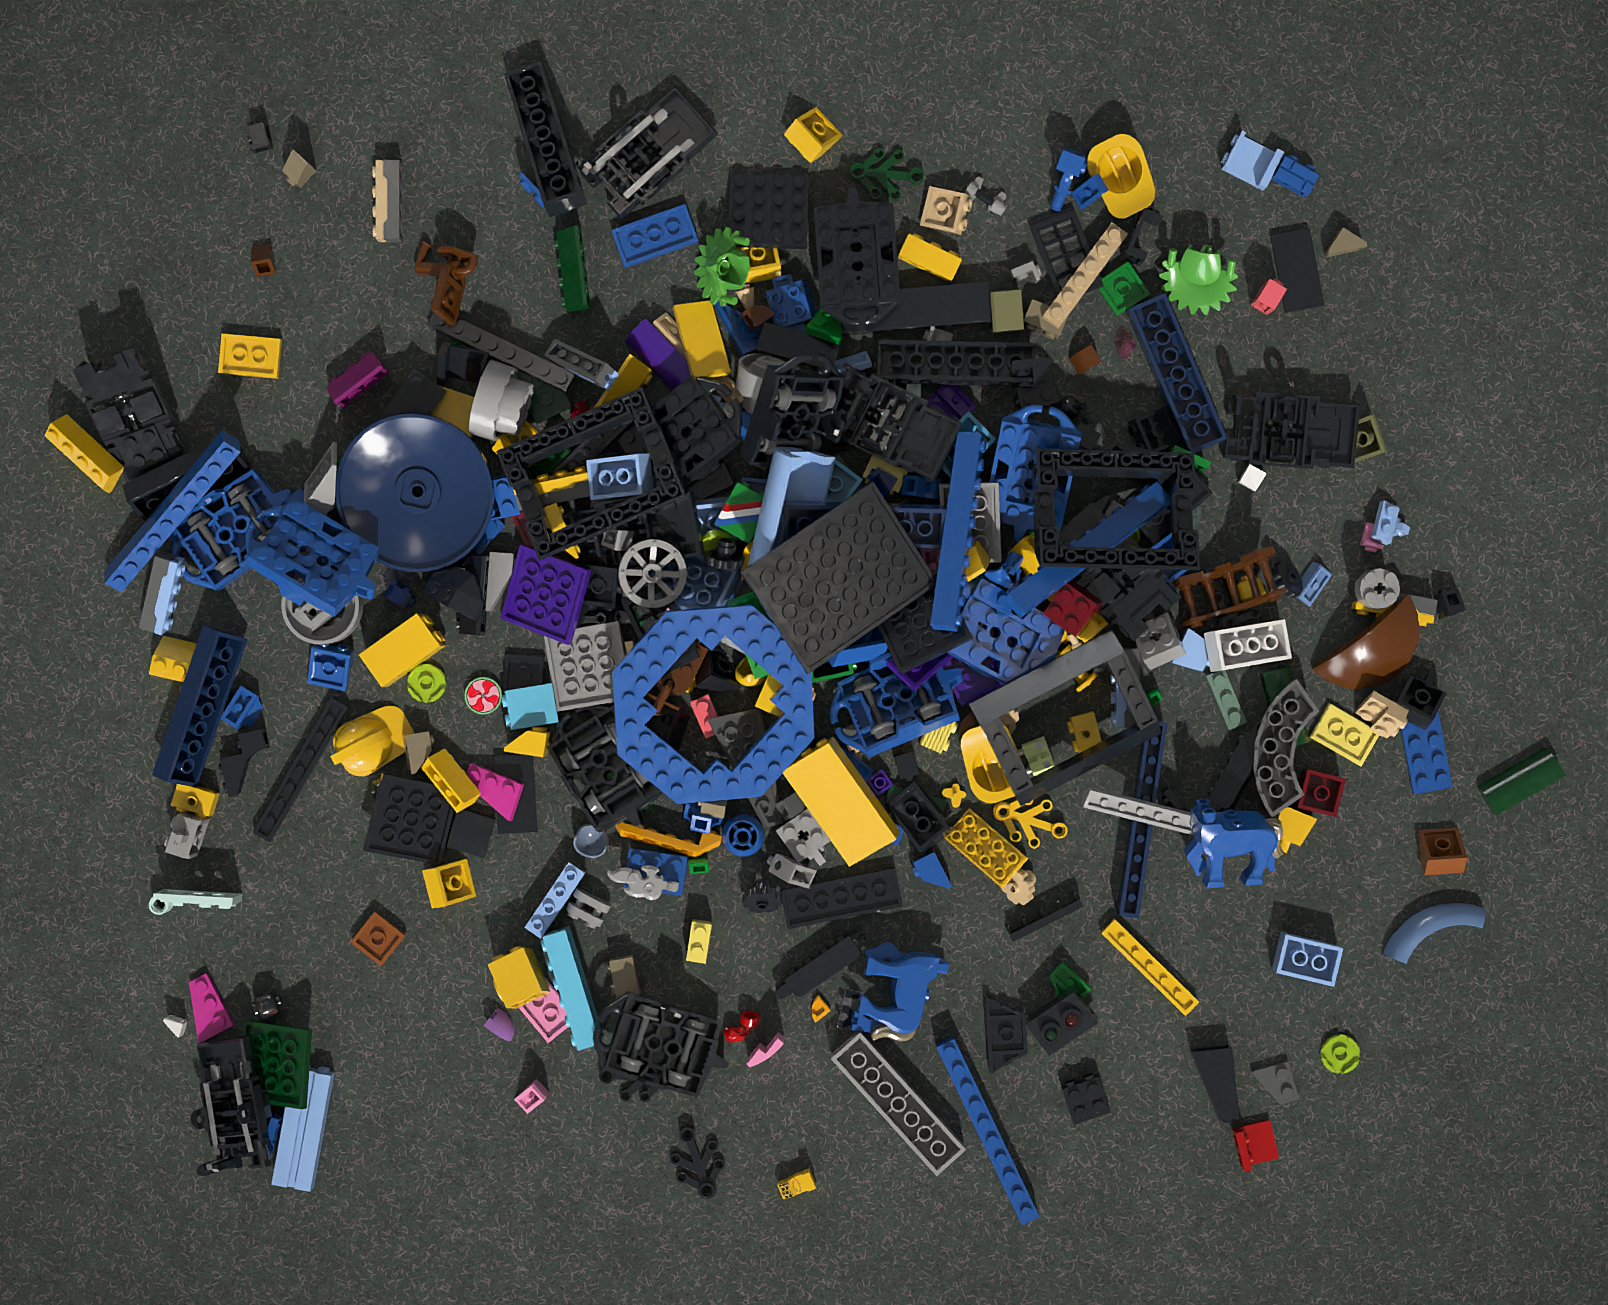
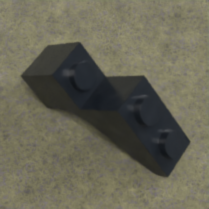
(235, 767)

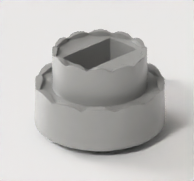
(751, 374)
(500, 402)
(322, 627)

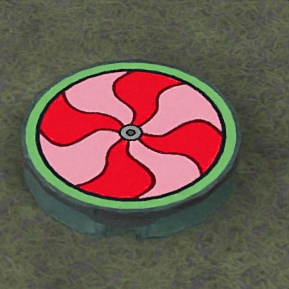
(483, 695)

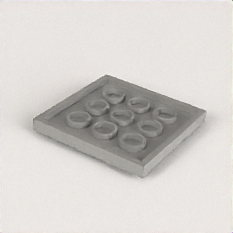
(584, 669)

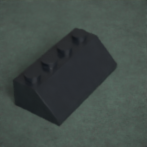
(479, 567)

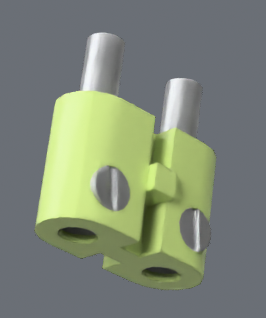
(1038, 756)

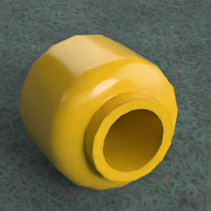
(1245, 591)

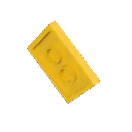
(250, 356)

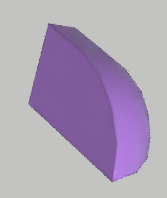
(501, 1025)

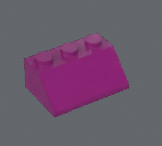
(357, 379)

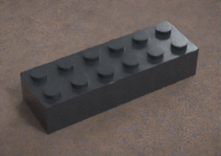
(150, 489)

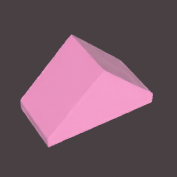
(532, 1096)

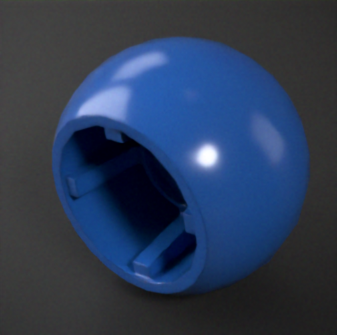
(730, 845)

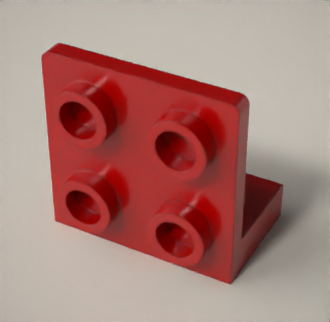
(1255, 1144)

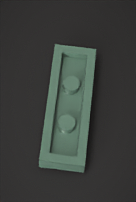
(1226, 699)

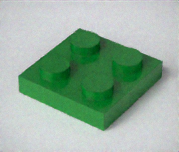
(1123, 289)

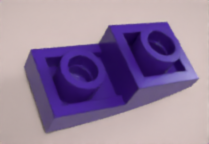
(879, 782)

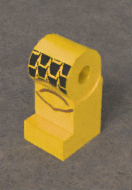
(797, 1184)

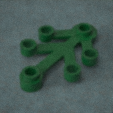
(882, 174)

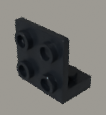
(669, 726)

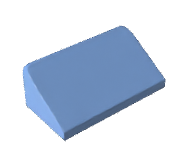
(1313, 582)

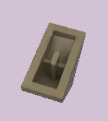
(1344, 243)

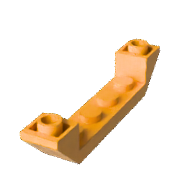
(669, 841)

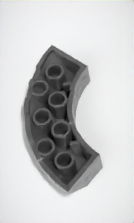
(1276, 747)

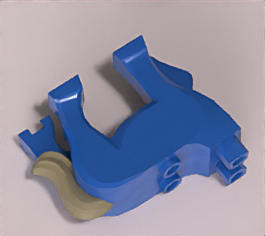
(1232, 835)
(908, 990)

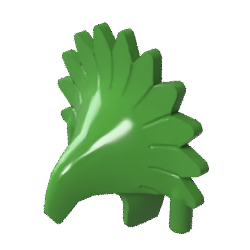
(722, 266)
(1198, 279)

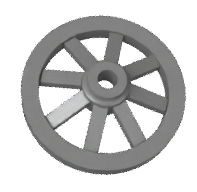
(658, 573)

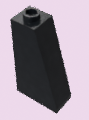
(1218, 1077)

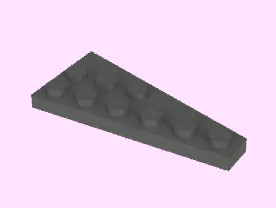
(736, 736)

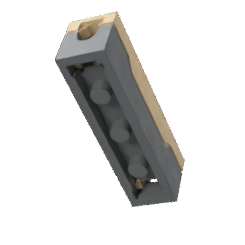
(388, 201)

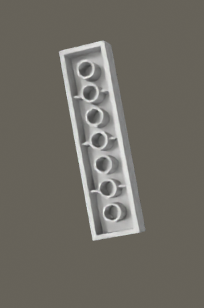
(898, 1102)

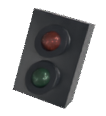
(1061, 1020)

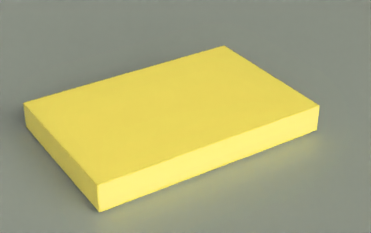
(1344, 734)

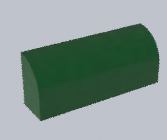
(1273, 683)
(1521, 781)

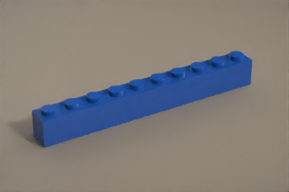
(172, 511)
(957, 531)
(1107, 534)
(987, 1130)

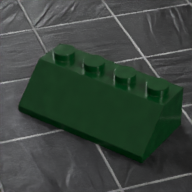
(573, 270)

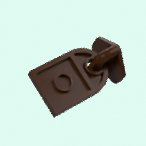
(451, 278)
(683, 679)

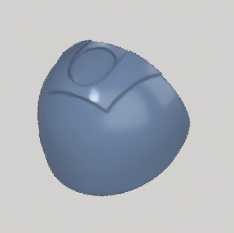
(590, 842)

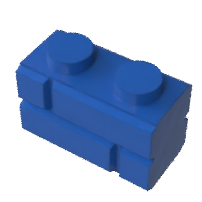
(1295, 175)

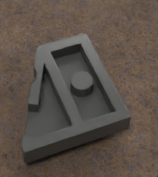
(1278, 1081)

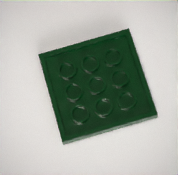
(280, 1061)

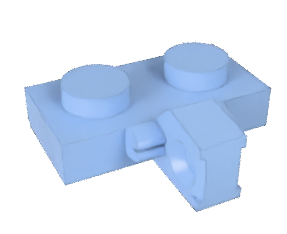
(1388, 524)

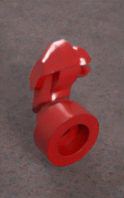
(749, 1020)

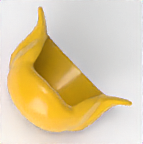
(744, 675)

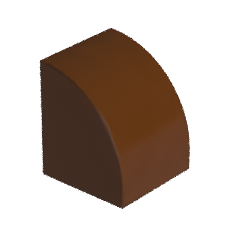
(263, 260)
(756, 315)
(1085, 359)
(966, 723)

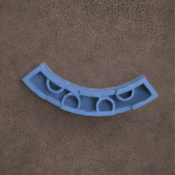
(1428, 921)

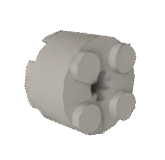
(1388, 586)

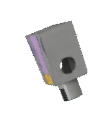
(785, 867)

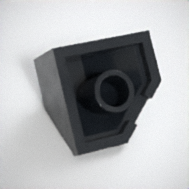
(716, 673)

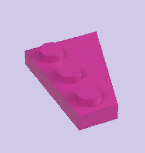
(496, 789)
(208, 1008)

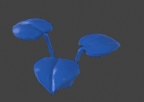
(1009, 567)

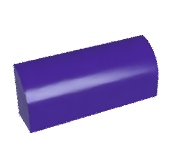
(658, 354)

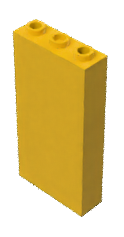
(841, 801)

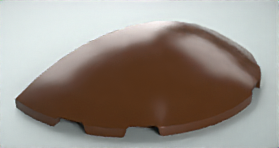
(1377, 651)

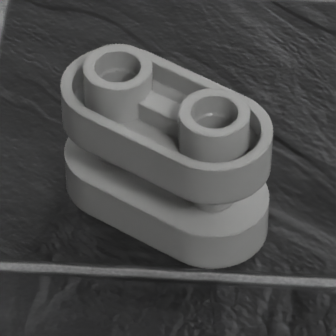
(593, 918)

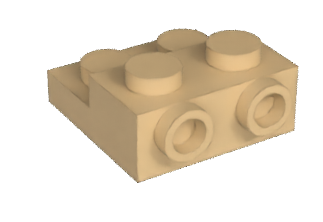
(946, 210)
(1384, 714)

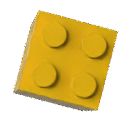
(403, 649)

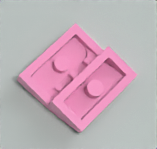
(762, 1053)

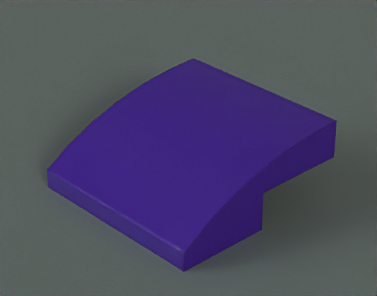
(951, 401)

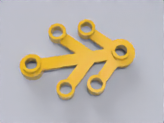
(1027, 819)

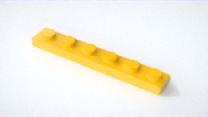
(1149, 967)

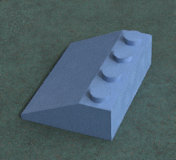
(704, 584)

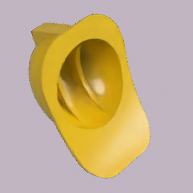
(1125, 174)
(371, 740)
(983, 768)

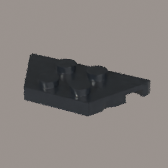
(1004, 1034)

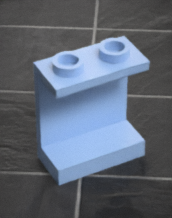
(1251, 161)

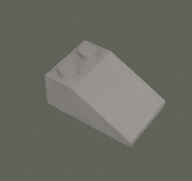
(320, 486)

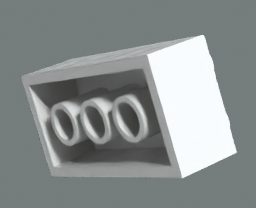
(1247, 645)

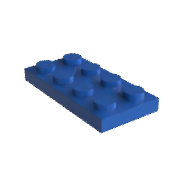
(655, 236)
(1426, 757)

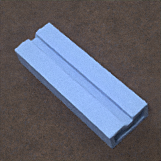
(303, 1135)

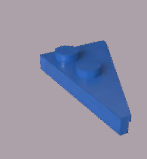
(743, 338)

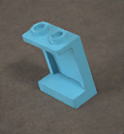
(530, 706)

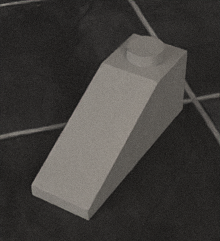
(499, 576)

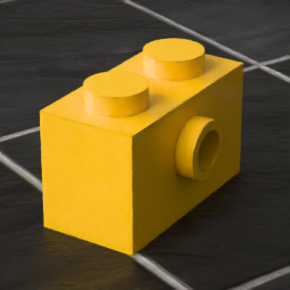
(1084, 730)
(195, 799)

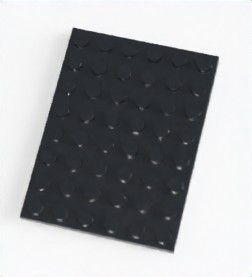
(839, 577)

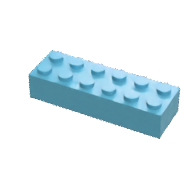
(572, 986)

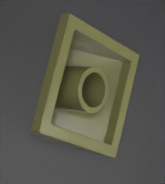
(1007, 311)
(1369, 439)

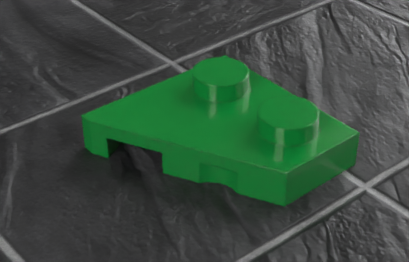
(825, 327)
(1064, 977)

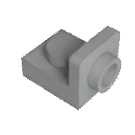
(1022, 272)
(937, 335)

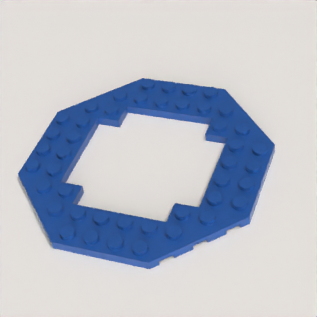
(658, 652)

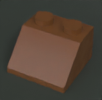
(1441, 851)

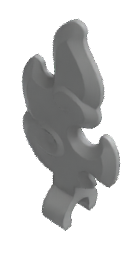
(647, 887)

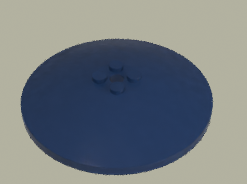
(379, 499)

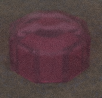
(1126, 348)

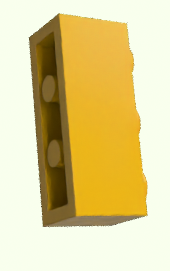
(930, 257)
(451, 780)

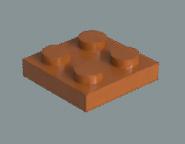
(378, 938)

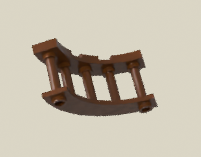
(1227, 570)

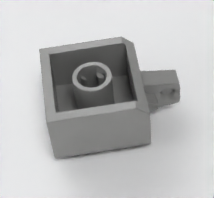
(1160, 641)
(186, 835)
(803, 847)

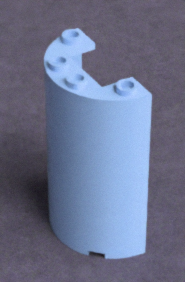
(792, 477)

